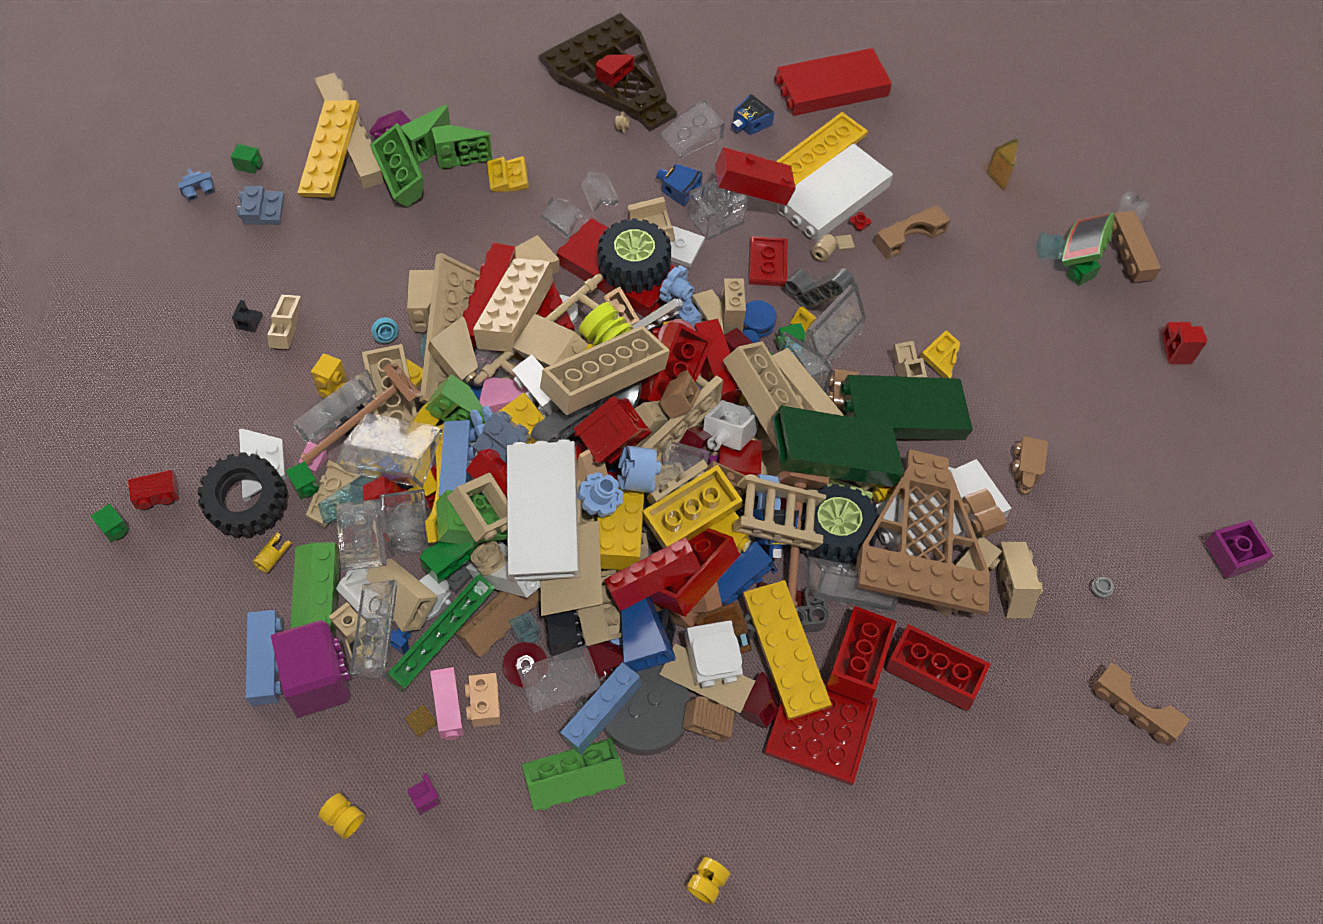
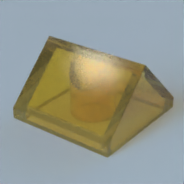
(1002, 163)

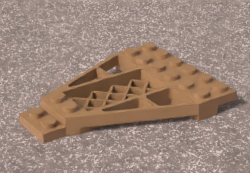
(919, 576)

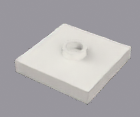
(685, 246)

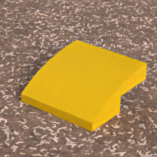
(508, 175)

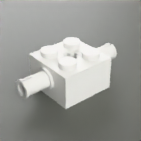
(730, 425)

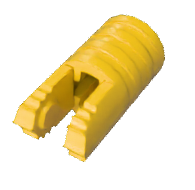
(269, 555)

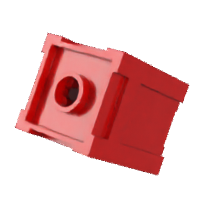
(612, 429)

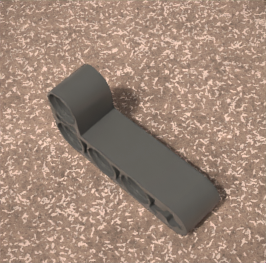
(813, 293)
(560, 426)
(806, 612)

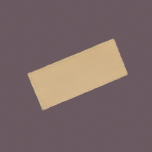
(729, 695)

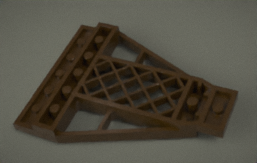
(612, 38)

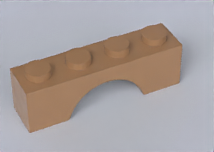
(930, 223)
(1162, 723)

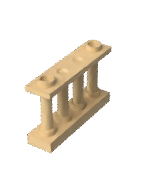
(768, 529)

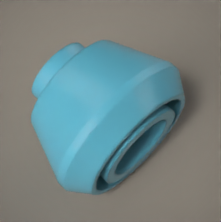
(385, 330)

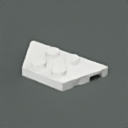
(660, 315)
(266, 447)
(351, 586)

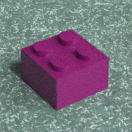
(1238, 549)

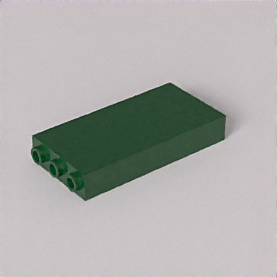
(911, 404)
(837, 446)

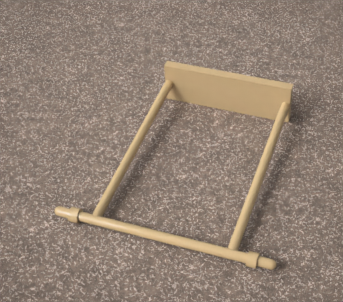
(676, 427)

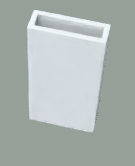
(835, 192)
(968, 479)
(542, 511)

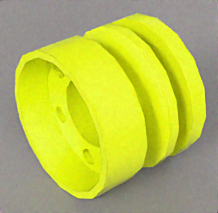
(603, 324)

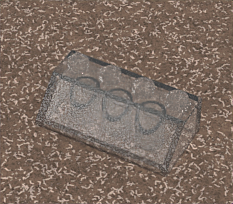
(336, 406)
(839, 583)
(374, 630)

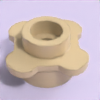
(622, 122)

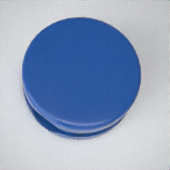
(760, 317)

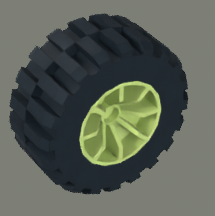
(634, 255)
(843, 521)

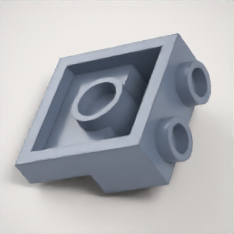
(260, 206)
(500, 432)

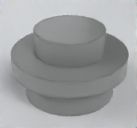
(1102, 587)

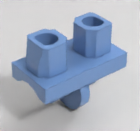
(194, 182)

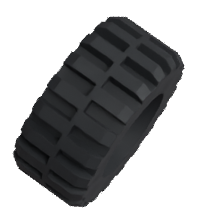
(224, 476)

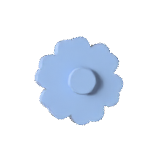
(676, 285)
(600, 494)

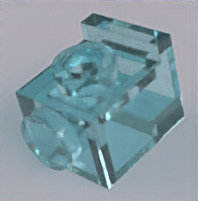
(1050, 246)
(525, 628)

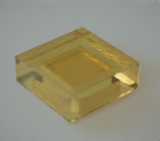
(421, 721)

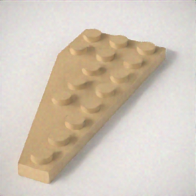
(450, 296)

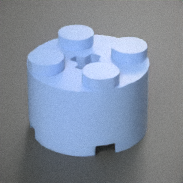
(638, 469)

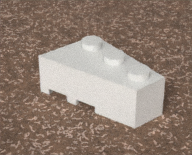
(529, 374)

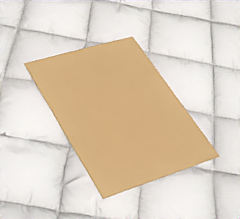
(577, 592)

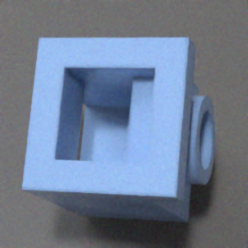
(688, 313)

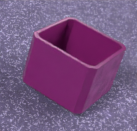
(311, 668)

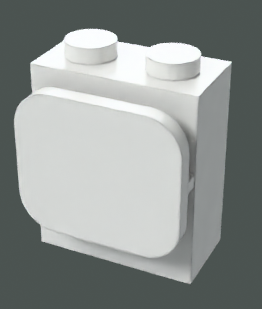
(713, 654)

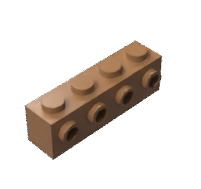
(1134, 247)
(493, 621)

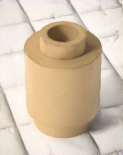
(824, 247)

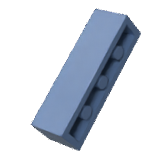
(456, 454)
(261, 665)
(601, 708)

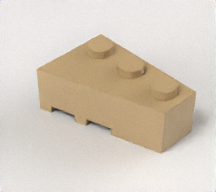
(1020, 579)

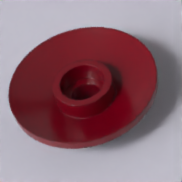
(516, 655)

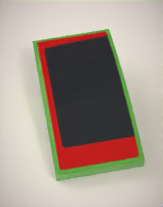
(1088, 239)

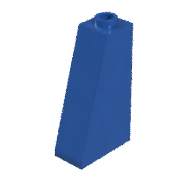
(644, 637)

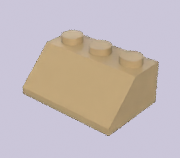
(601, 621)

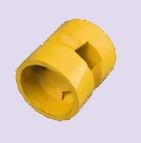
(341, 815)
(704, 888)

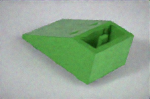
(419, 132)
(461, 146)
(454, 401)
(451, 527)

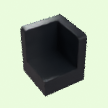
(245, 318)

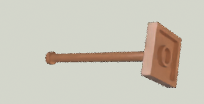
(400, 383)
(805, 482)

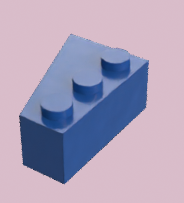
(744, 572)

